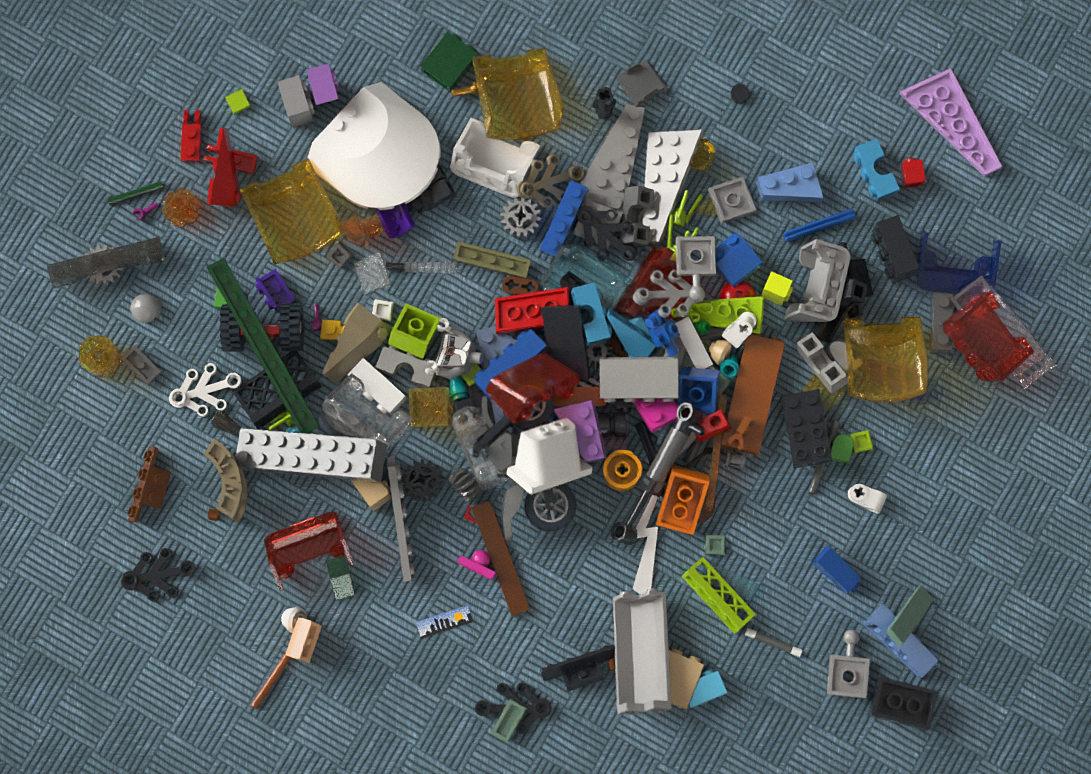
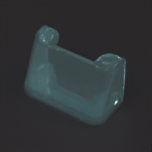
(589, 269)

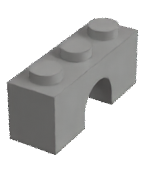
(391, 360)
(827, 371)

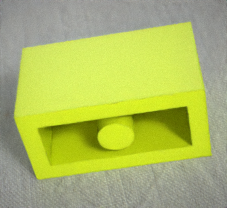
(777, 289)

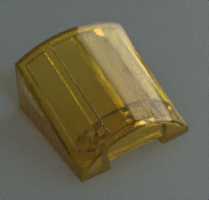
(518, 95)
(292, 213)
(885, 359)

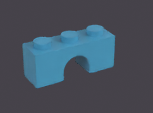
(879, 185)
(589, 299)

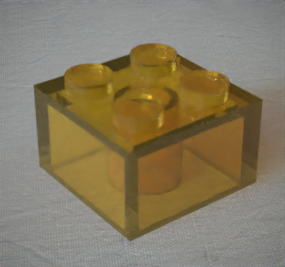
(430, 407)

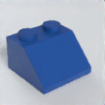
(736, 260)
(699, 388)

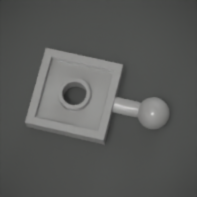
(688, 267)
(858, 666)

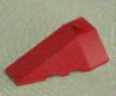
(225, 185)

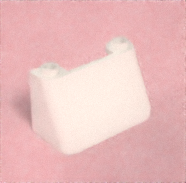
(491, 160)

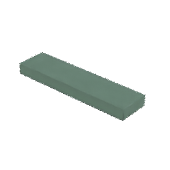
(909, 615)

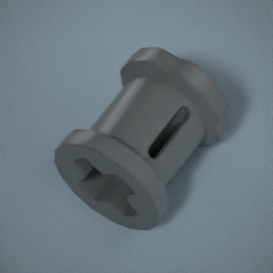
(735, 460)

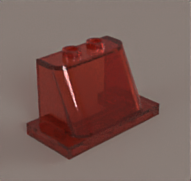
(658, 260)

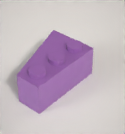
(323, 84)
(587, 429)

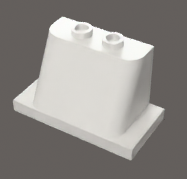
(548, 457)

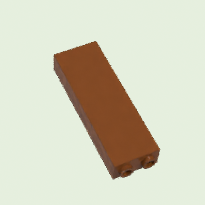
(754, 390)

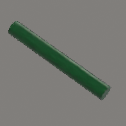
(135, 193)

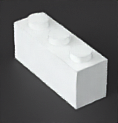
(378, 388)

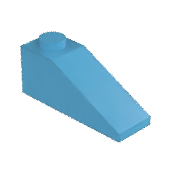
(634, 339)

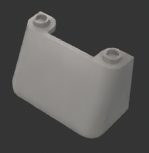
(825, 283)

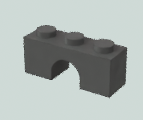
(636, 201)
(940, 309)

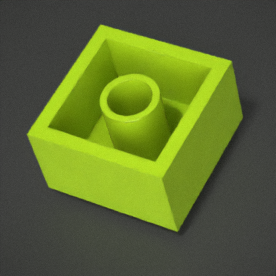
(414, 331)

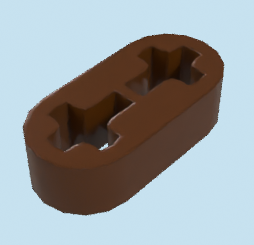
(518, 281)

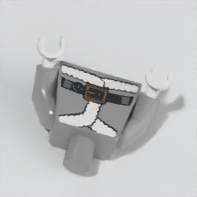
(455, 353)

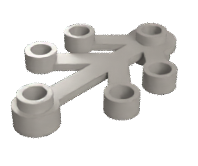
(671, 293)

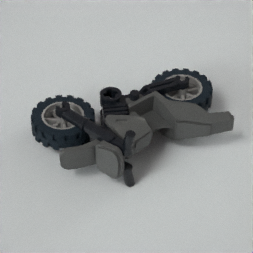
(502, 449)

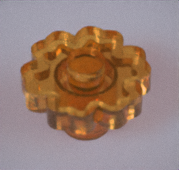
(181, 207)

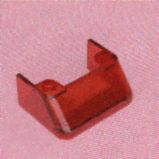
(305, 542)

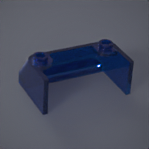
(954, 279)

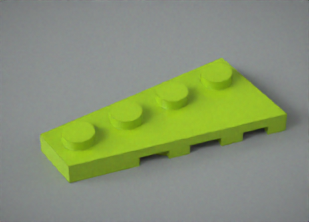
(725, 311)

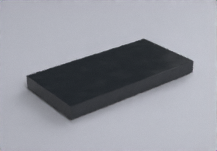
(566, 337)

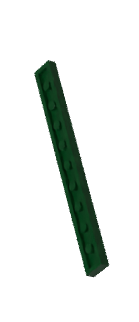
(263, 346)

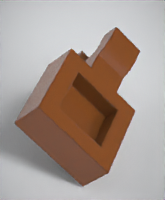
(744, 427)

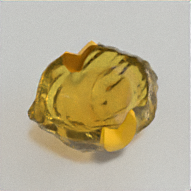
(704, 156)

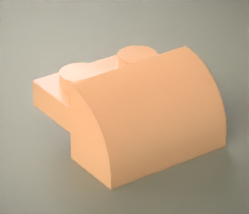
(303, 640)

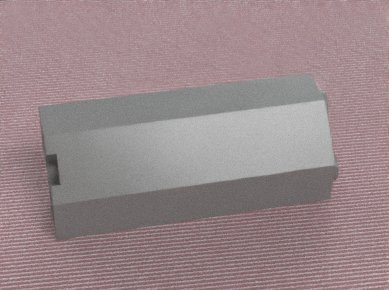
(641, 652)

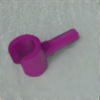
(145, 211)
(316, 324)

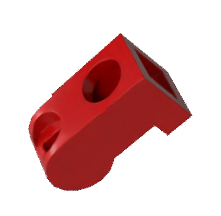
(713, 425)

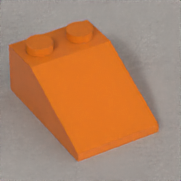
(683, 499)

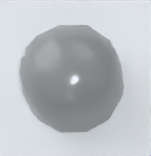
(145, 307)

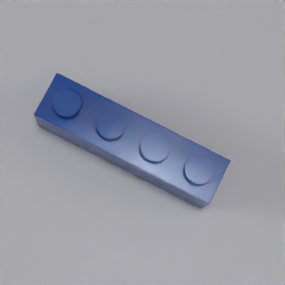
(564, 218)
(525, 348)

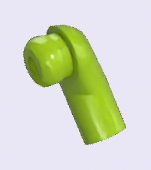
(694, 316)

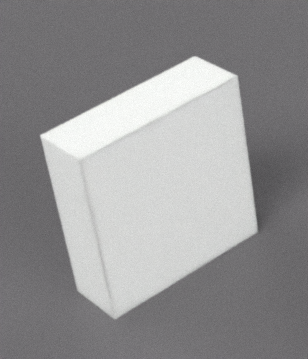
(383, 309)

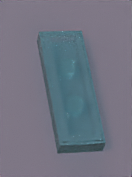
(741, 585)

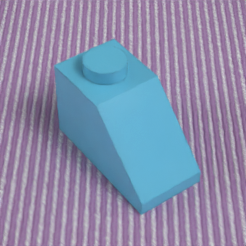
(707, 688)

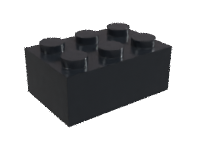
(894, 249)
(903, 703)

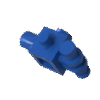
(663, 332)

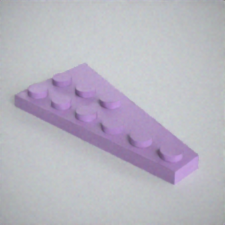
(949, 112)

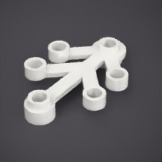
(201, 390)

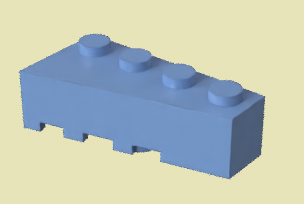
(911, 653)

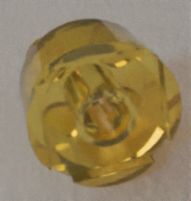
(107, 363)

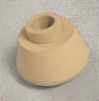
(720, 351)

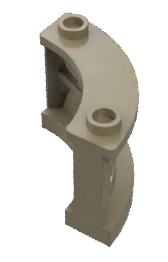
(234, 483)

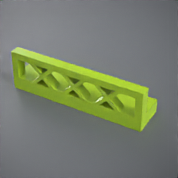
(713, 600)

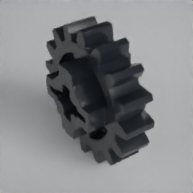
(413, 484)

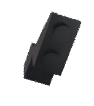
(853, 294)

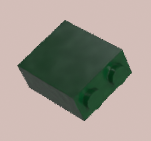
(449, 61)

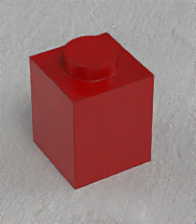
(913, 173)

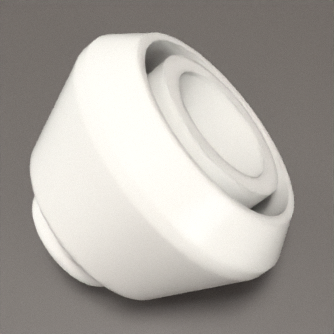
(290, 617)

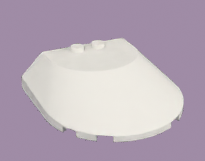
(377, 150)

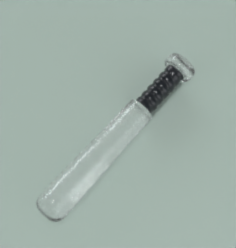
(424, 267)

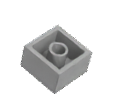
(296, 101)

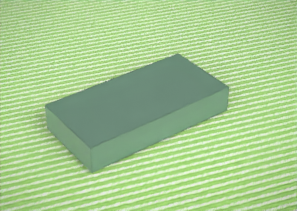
(508, 720)

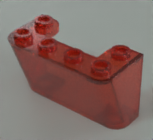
(986, 339)
(529, 383)

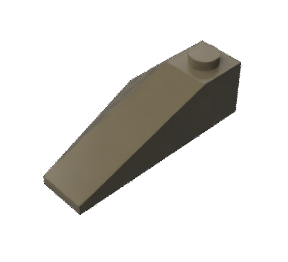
(358, 340)

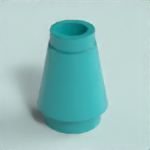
(730, 366)
(458, 389)

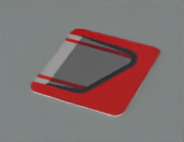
(469, 514)

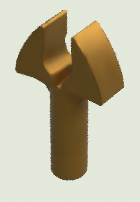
(465, 90)

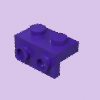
(396, 220)
(275, 290)

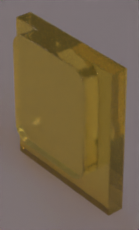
(828, 399)

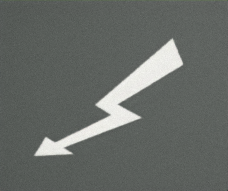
(645, 571)

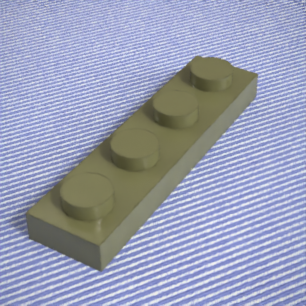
(491, 260)

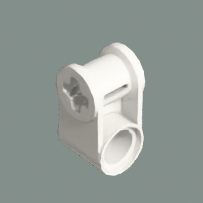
(740, 329)
(871, 499)

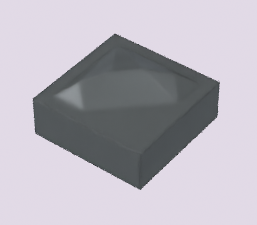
(340, 255)

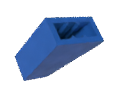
(837, 570)

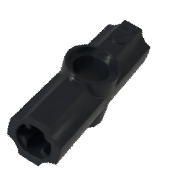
(604, 103)

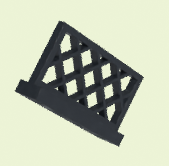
(276, 407)

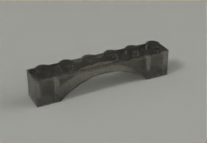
(81, 267)

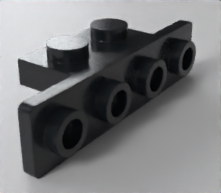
(857, 270)
(581, 669)

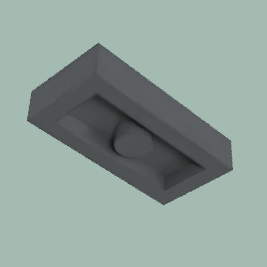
(141, 365)

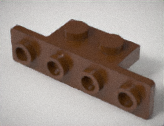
(151, 486)

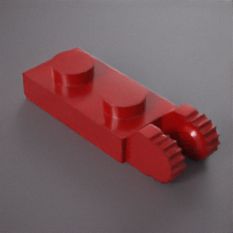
(191, 138)
(243, 161)

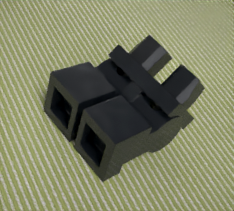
(434, 194)

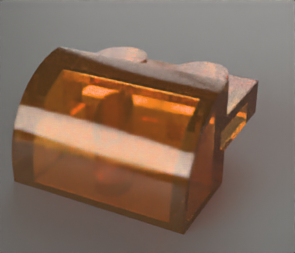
(358, 232)

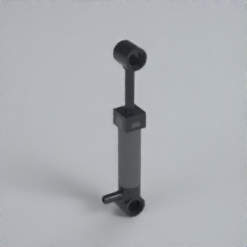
(652, 482)

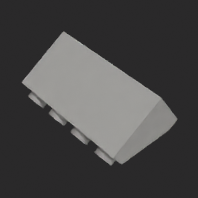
(638, 378)

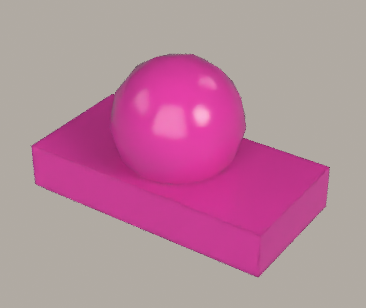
(479, 562)

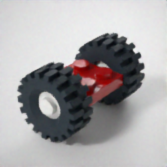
(290, 329)

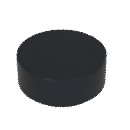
(739, 93)

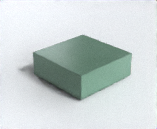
(715, 545)

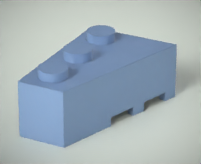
(791, 184)

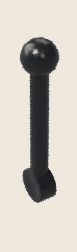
(707, 450)

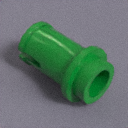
(702, 326)

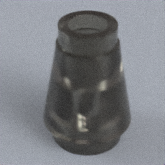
(225, 423)

